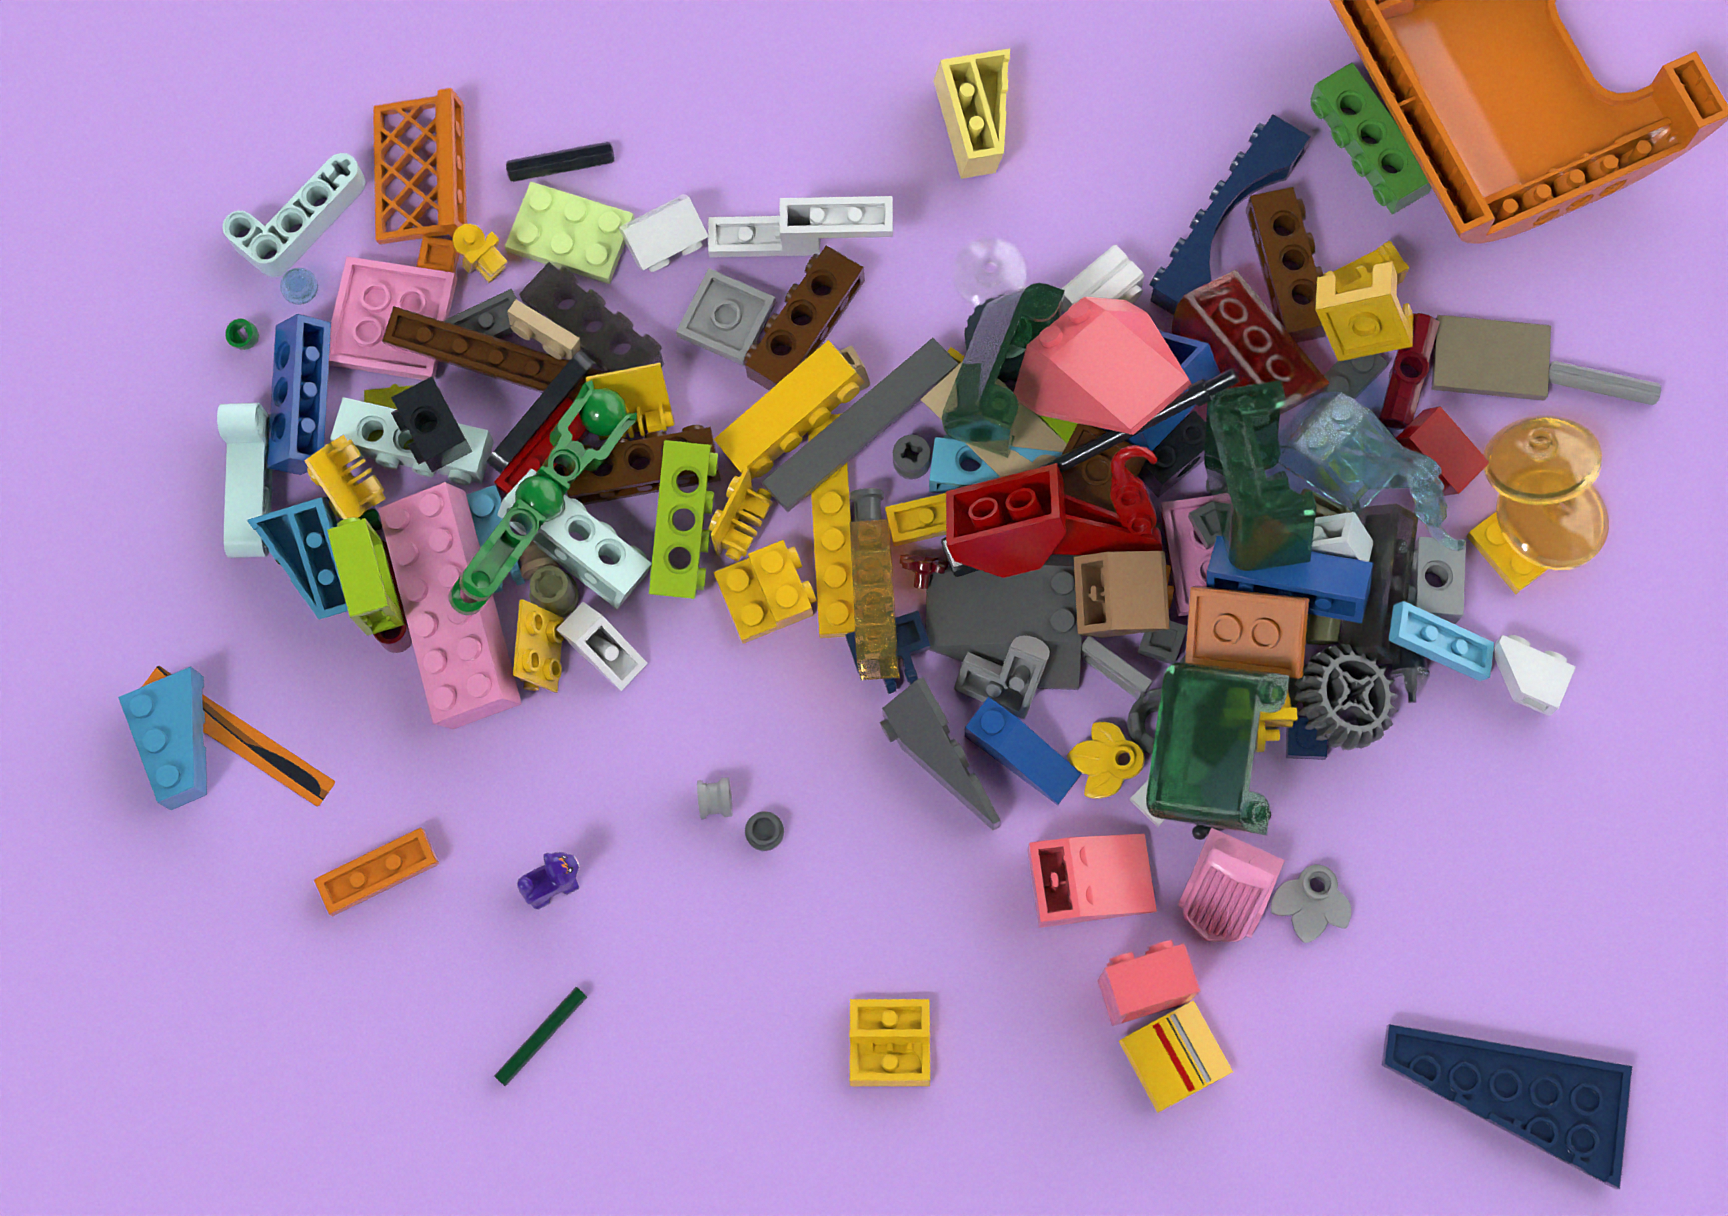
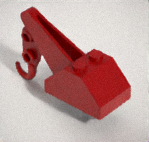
(1025, 517)

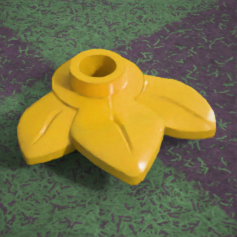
(1100, 760)

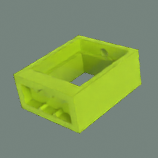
(365, 576)

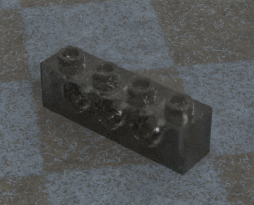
(556, 285)

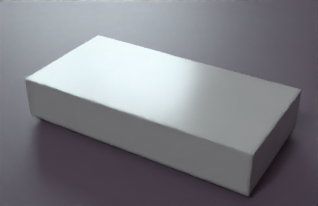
(1114, 668)

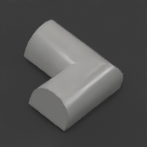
(1009, 684)

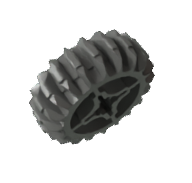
(1365, 707)

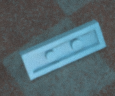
(1441, 641)

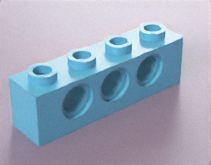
(950, 453)

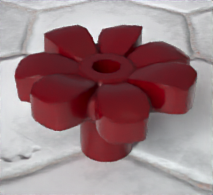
(923, 568)

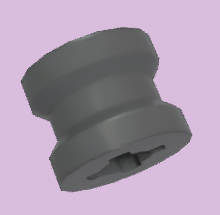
(913, 465)

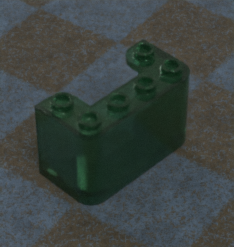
(1258, 518)

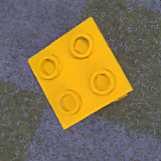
(644, 393)
(329, 470)
(740, 503)
(538, 648)

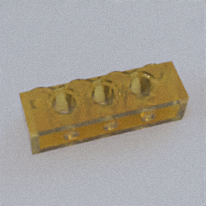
(874, 600)

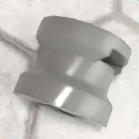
(715, 798)

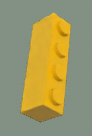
(790, 410)

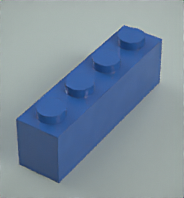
(1333, 584)

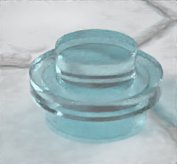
(299, 286)

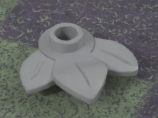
(1312, 909)

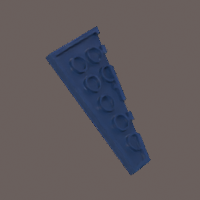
(1545, 1098)

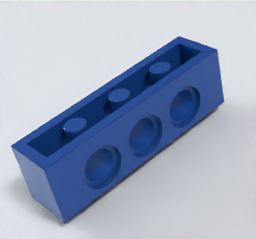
(298, 392)

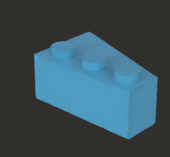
(302, 547)
(168, 733)

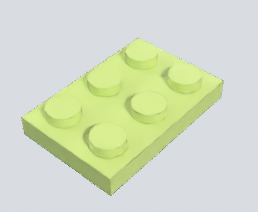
(568, 232)

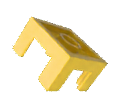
(1367, 318)

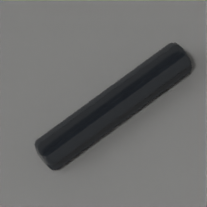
(560, 161)

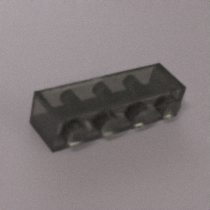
(1392, 555)

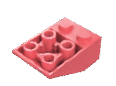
(1090, 878)

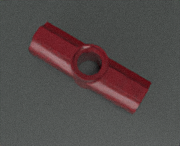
(1404, 392)

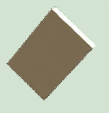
(1491, 357)

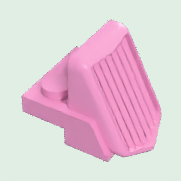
(1228, 888)

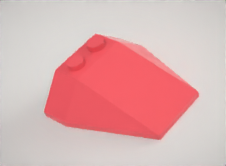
(1100, 367)

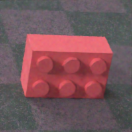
(1147, 983)

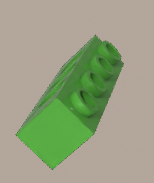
(1350, 90)

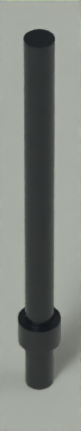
(1198, 393)

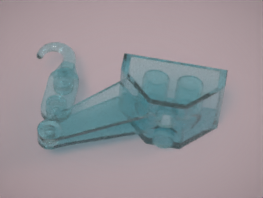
(1354, 456)

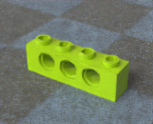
(665, 577)

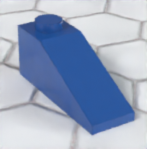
(1021, 750)

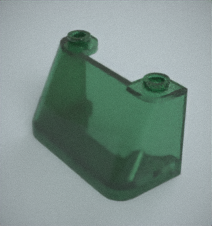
(977, 407)
(1209, 745)

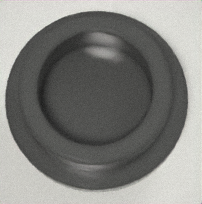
(764, 831)

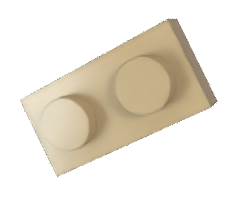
(555, 339)

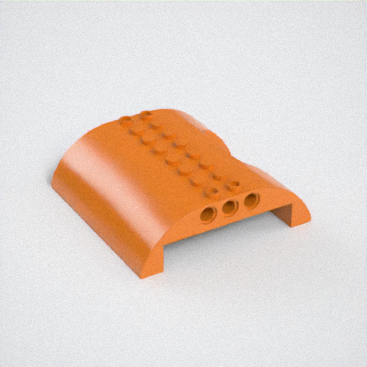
(1512, 112)

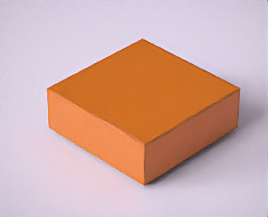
(438, 254)

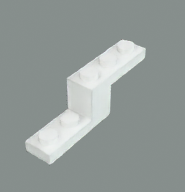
(800, 226)

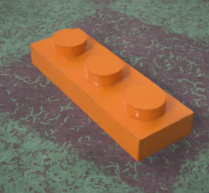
(376, 871)

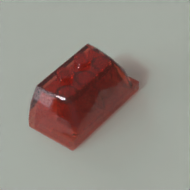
(1247, 338)

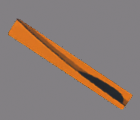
(260, 749)

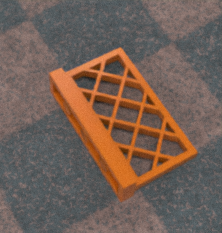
(450, 167)

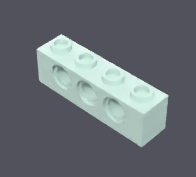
(359, 419)
(582, 558)

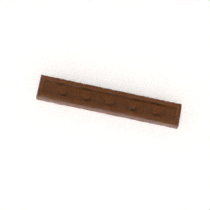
(475, 351)

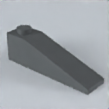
(922, 733)

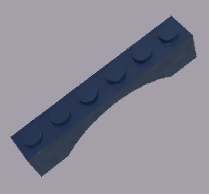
(1268, 161)

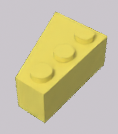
(973, 109)

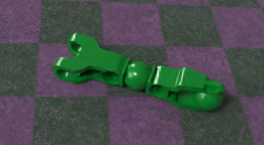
(542, 495)

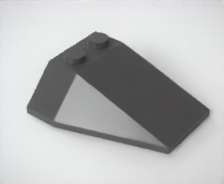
(988, 612)

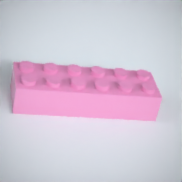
(457, 654)

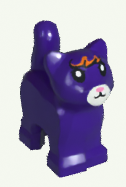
(550, 879)

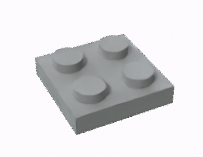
(725, 316)

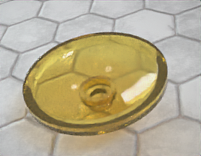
(1542, 460)
(1555, 535)

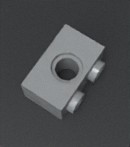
(1449, 566)

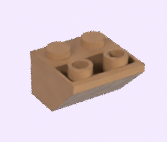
(1121, 593)

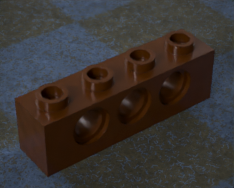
(1284, 210)
(827, 270)
(629, 482)

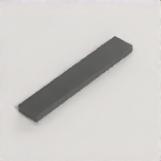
(859, 425)

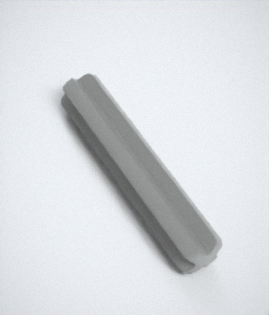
(1604, 383)

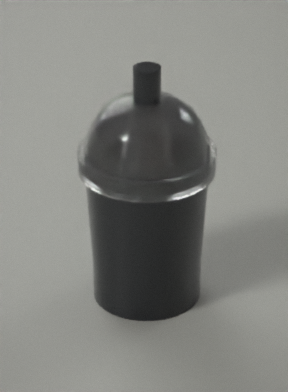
(1410, 674)

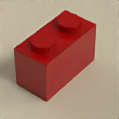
(1443, 441)

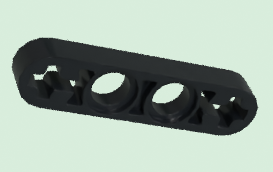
(541, 410)

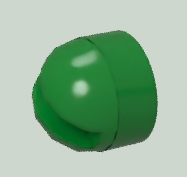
(237, 339)

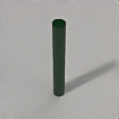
(540, 1036)

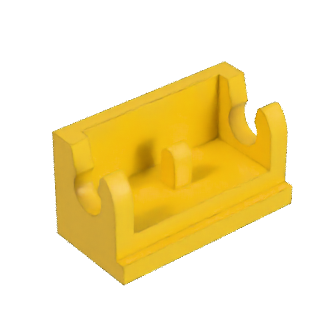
(1360, 272)

